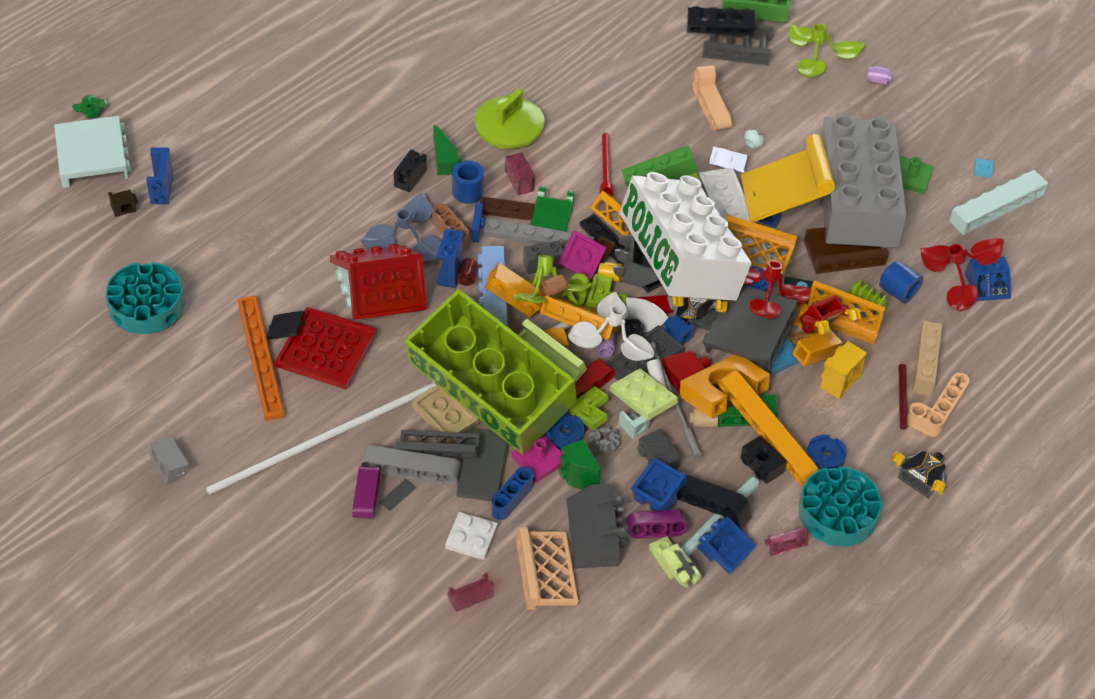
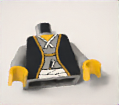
(694, 307)

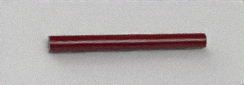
(902, 397)

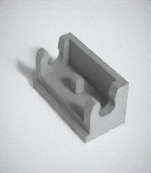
(168, 459)

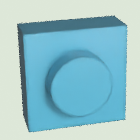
(983, 168)

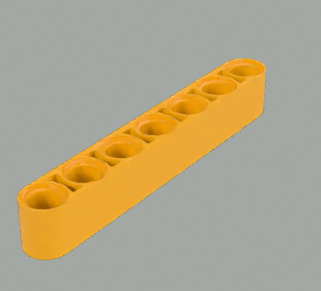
(767, 425)

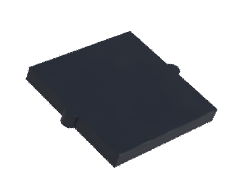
(285, 325)

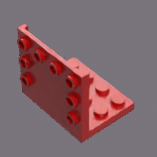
(383, 280)

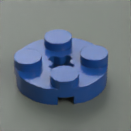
(570, 423)
(824, 443)

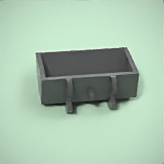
(635, 267)
(594, 527)

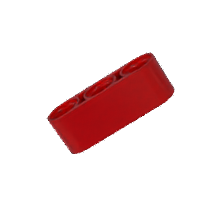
(596, 375)

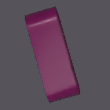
(366, 492)
(647, 520)

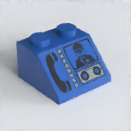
(990, 280)

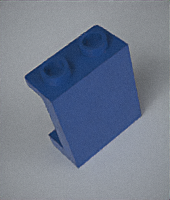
(160, 184)
(452, 254)

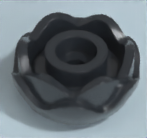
(633, 324)

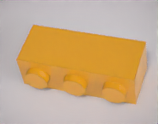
(506, 283)

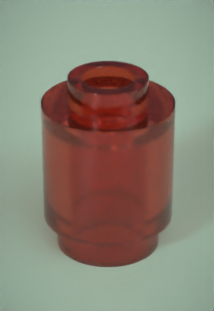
(467, 272)

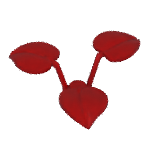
(938, 256)
(772, 274)

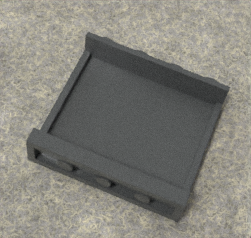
(748, 334)

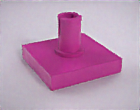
(581, 254)
(540, 458)

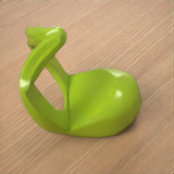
(577, 279)

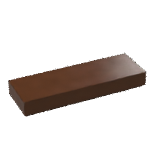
(507, 208)

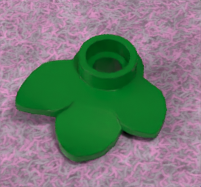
(90, 106)

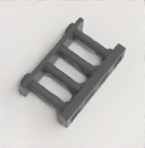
(741, 53)

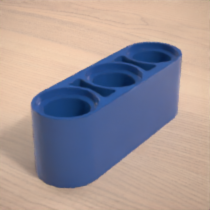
(520, 484)

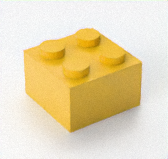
(843, 369)

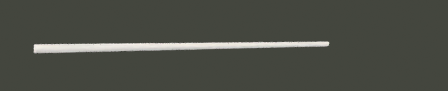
(326, 436)

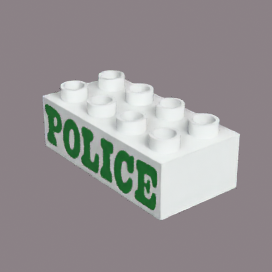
(684, 237)

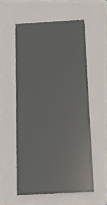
(397, 495)

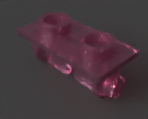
(788, 541)

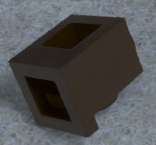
(123, 202)

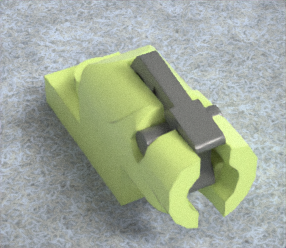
(675, 562)

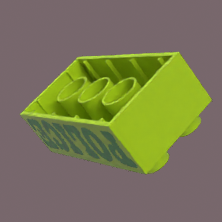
(491, 371)

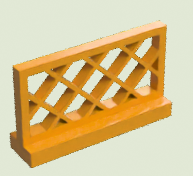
(762, 234)
(566, 312)
(857, 328)

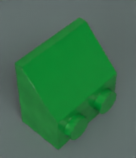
(579, 465)

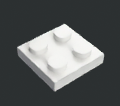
(471, 535)

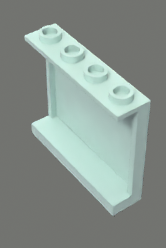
(91, 148)

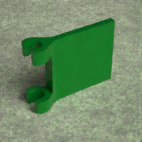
(552, 212)

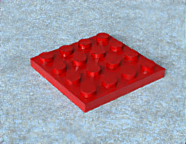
(326, 348)

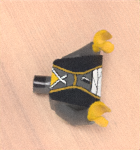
(922, 472)

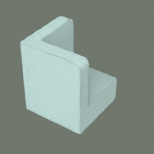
(633, 424)

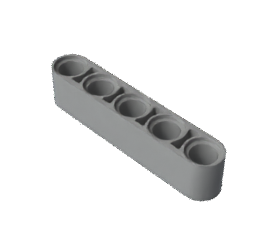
(412, 464)

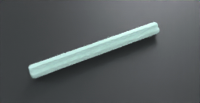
(691, 545)

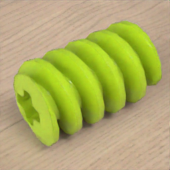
(863, 292)

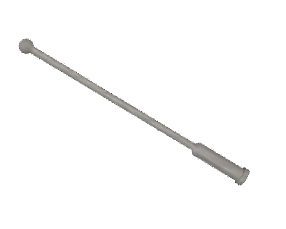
(687, 431)

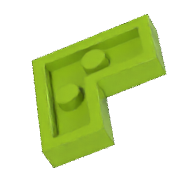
(600, 289)
(588, 408)

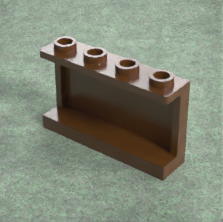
(840, 257)

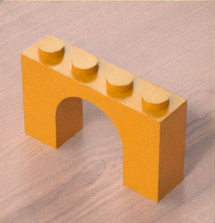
(817, 346)
(700, 388)

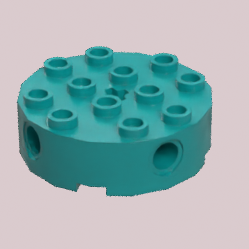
(145, 297)
(840, 506)

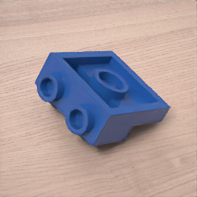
(658, 485)
(726, 544)

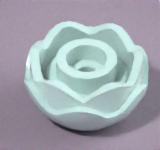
(752, 139)

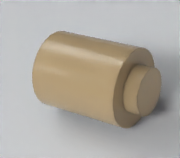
(701, 420)

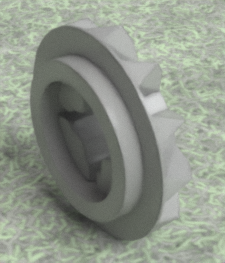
(604, 445)

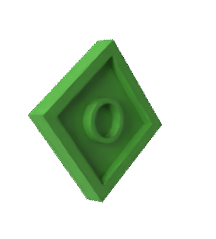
(915, 174)

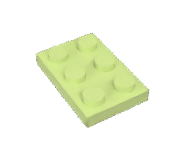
(643, 394)

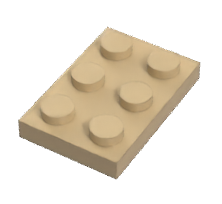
(443, 412)

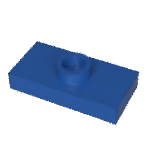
(478, 222)

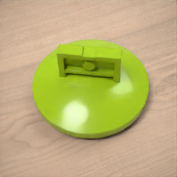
(509, 121)

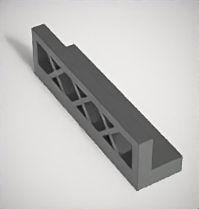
(439, 448)

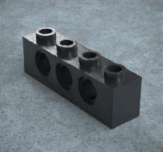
(726, 27)

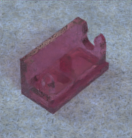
(471, 593)

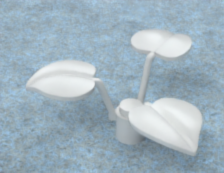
(586, 336)

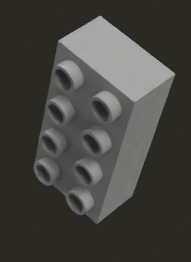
(867, 177)

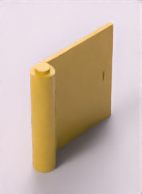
(788, 181)

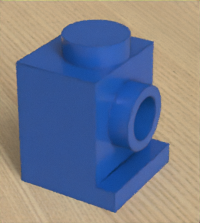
(679, 329)

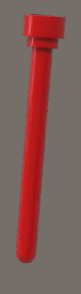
(606, 185)

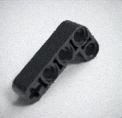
(716, 500)

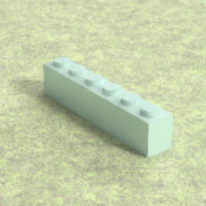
(998, 202)

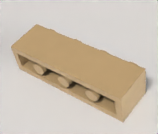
(927, 358)

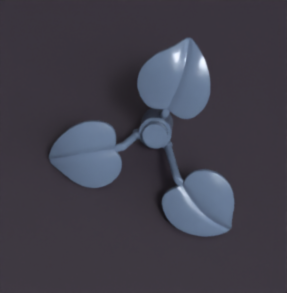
(415, 210)

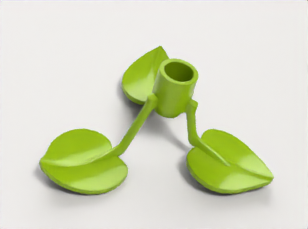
(812, 68)
(544, 268)

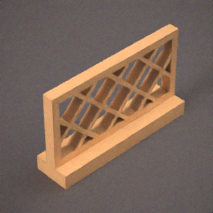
(529, 573)

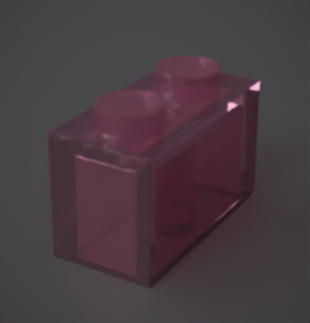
(519, 173)

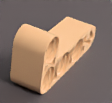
(710, 99)
(933, 420)

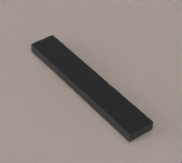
(596, 229)

